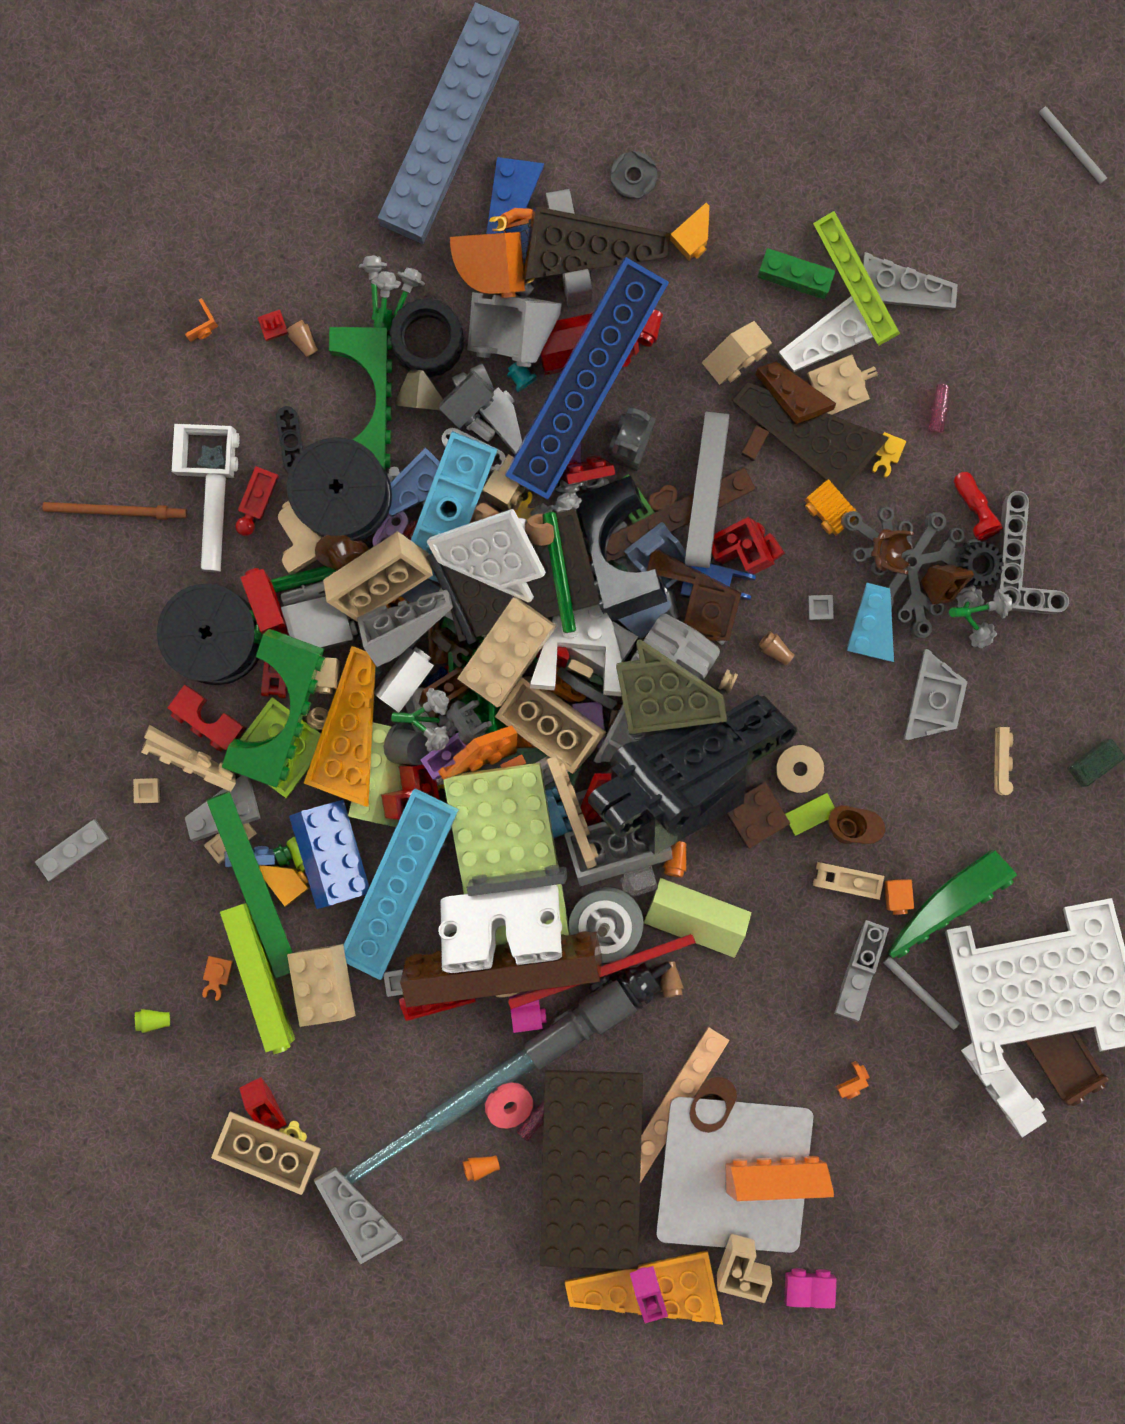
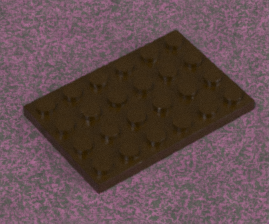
(486, 604)

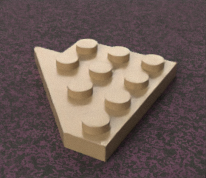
(572, 810)

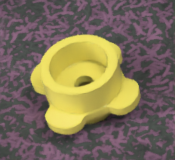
(294, 1128)

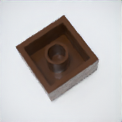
(758, 816)

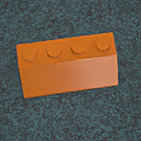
(778, 1179)

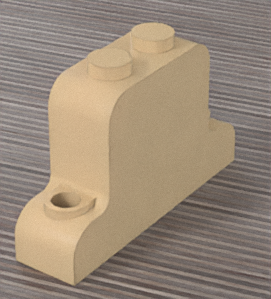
(303, 540)

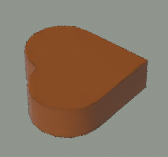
(664, 498)

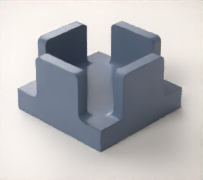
(660, 539)

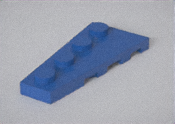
(512, 187)

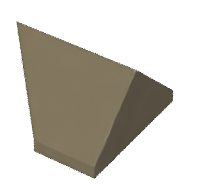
(418, 392)

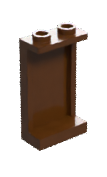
(1068, 1066)

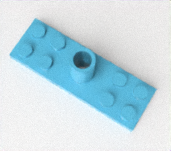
(458, 480)

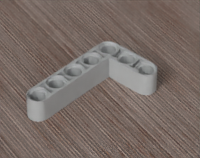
(577, 283)
(1016, 563)

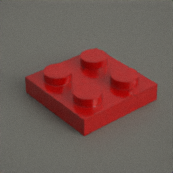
(592, 468)

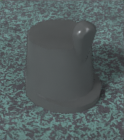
(405, 745)

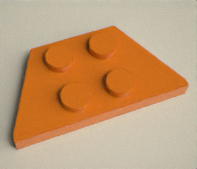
(483, 750)

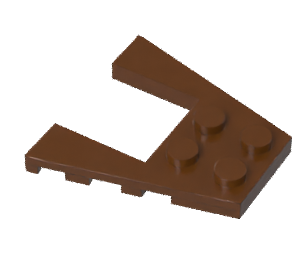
(711, 603)

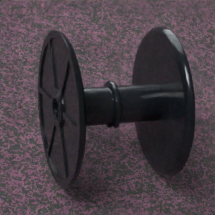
(341, 468)
(186, 632)

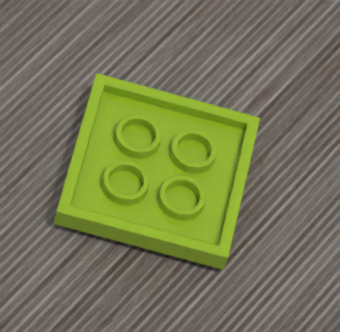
(270, 723)

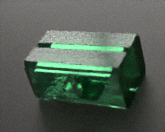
(1096, 762)

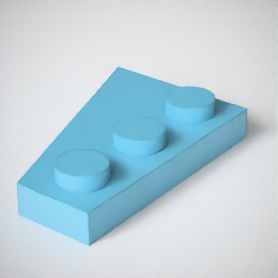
(873, 624)

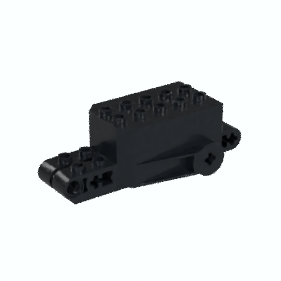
(688, 774)

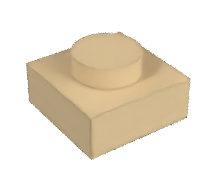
(146, 790)

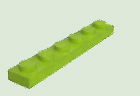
(856, 278)

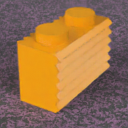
(829, 507)

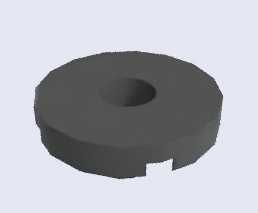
(627, 187)

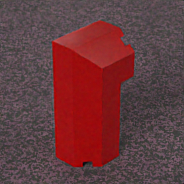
(564, 339)

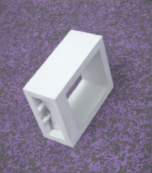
(180, 449)

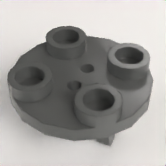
(467, 721)

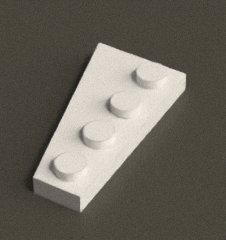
(830, 335)

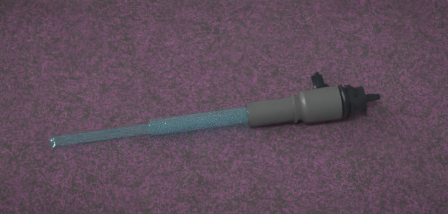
(596, 1013)

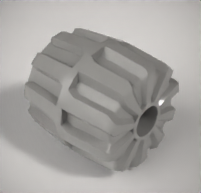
(682, 645)

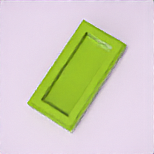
(810, 814)

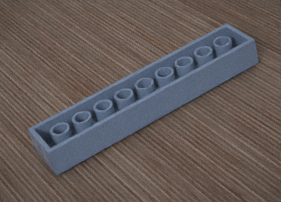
(449, 123)

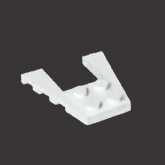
(592, 632)

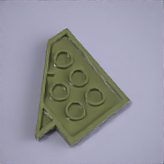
(665, 695)

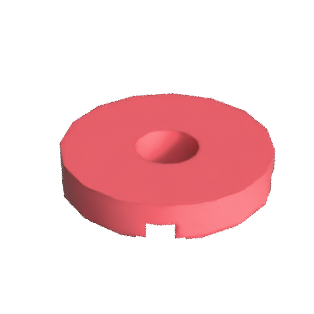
(514, 1115)

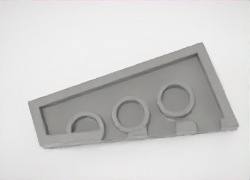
(908, 287)

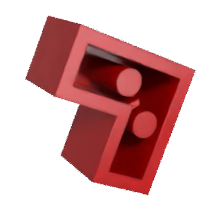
(745, 541)
(411, 777)

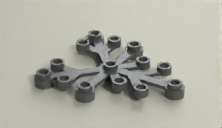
(946, 554)

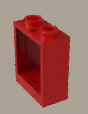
(263, 601)

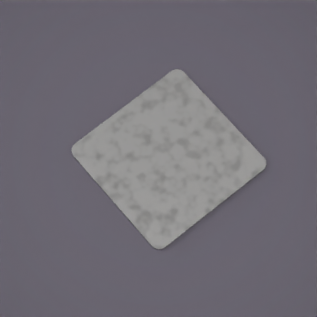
(693, 1184)

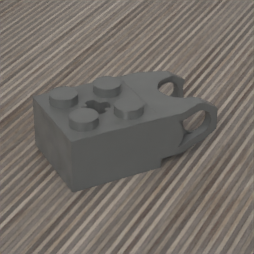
(633, 438)

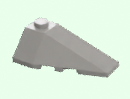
(392, 630)

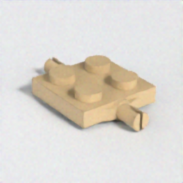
(842, 382)

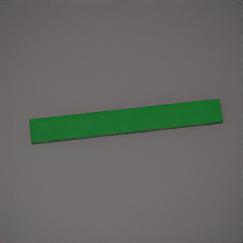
(251, 881)

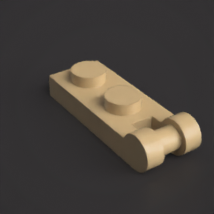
(1003, 762)
(849, 881)

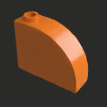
(490, 262)

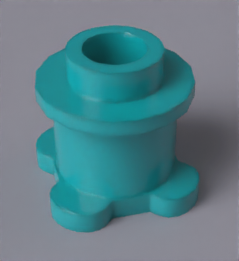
(521, 376)

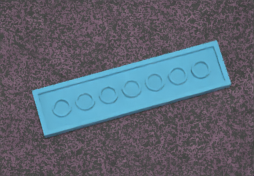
(398, 883)

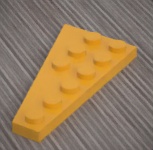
(683, 1281)

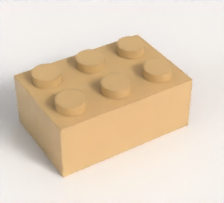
(321, 985)

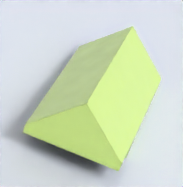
(706, 918)

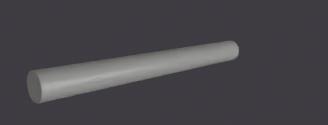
(1072, 145)
(921, 993)

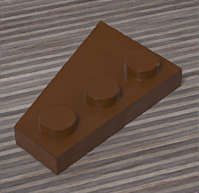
(793, 393)

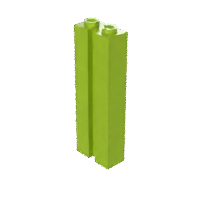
(258, 979)

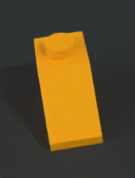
(692, 235)
(285, 882)

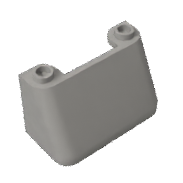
(511, 326)

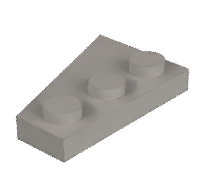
(201, 822)

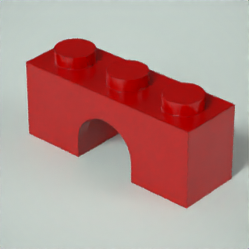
(188, 707)

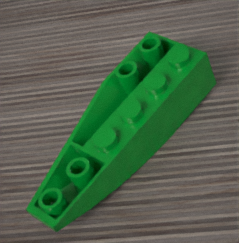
(954, 899)

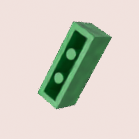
(796, 273)

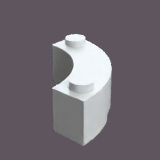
(1008, 1093)

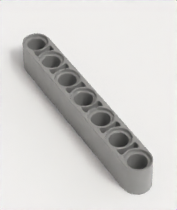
(707, 490)

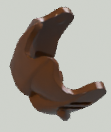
(892, 548)

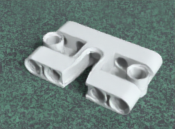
(479, 916)

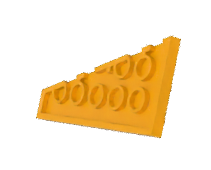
(344, 747)

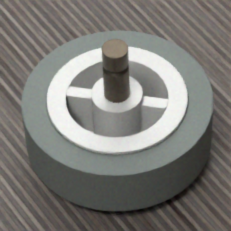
(614, 918)

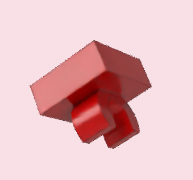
(272, 325)

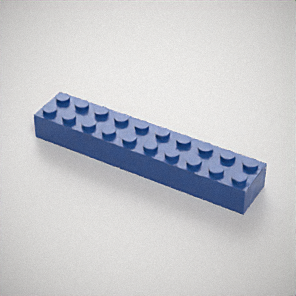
(586, 378)

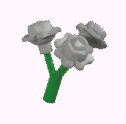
(969, 602)
(438, 703)

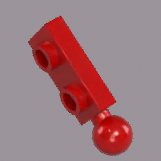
(255, 499)

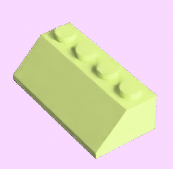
(383, 779)

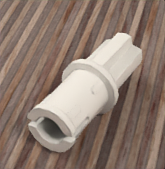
(482, 428)

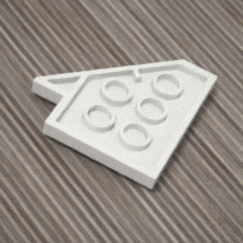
(491, 552)

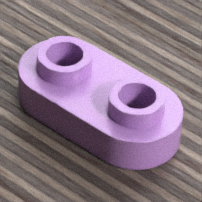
(388, 529)

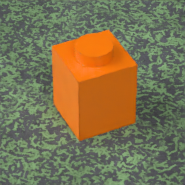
(899, 896)

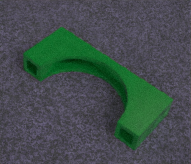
(371, 351)
(297, 665)

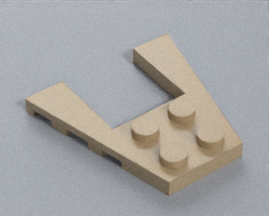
(177, 753)

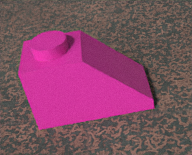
(648, 1294)

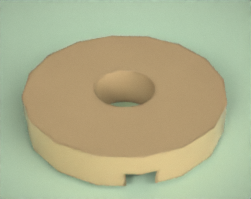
(813, 763)

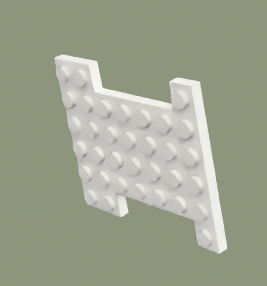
(1043, 984)

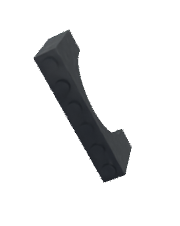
(620, 591)

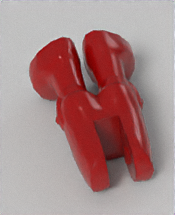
(977, 502)

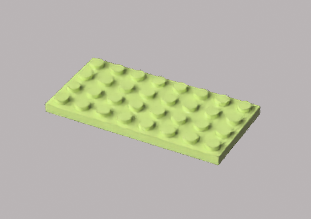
(503, 826)

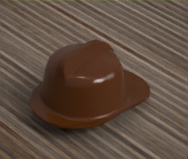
(338, 550)
(856, 825)
(717, 1089)

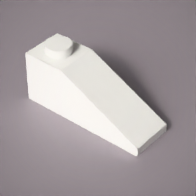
(503, 419)

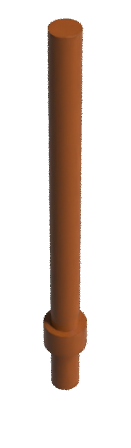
(161, 512)

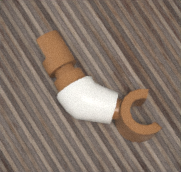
(538, 532)

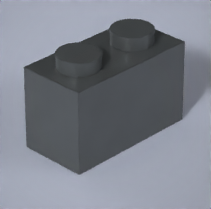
(466, 400)

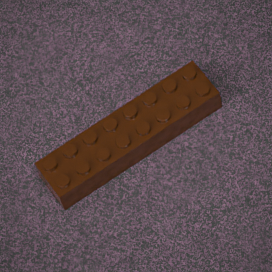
(426, 983)

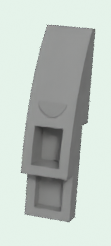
(861, 970)

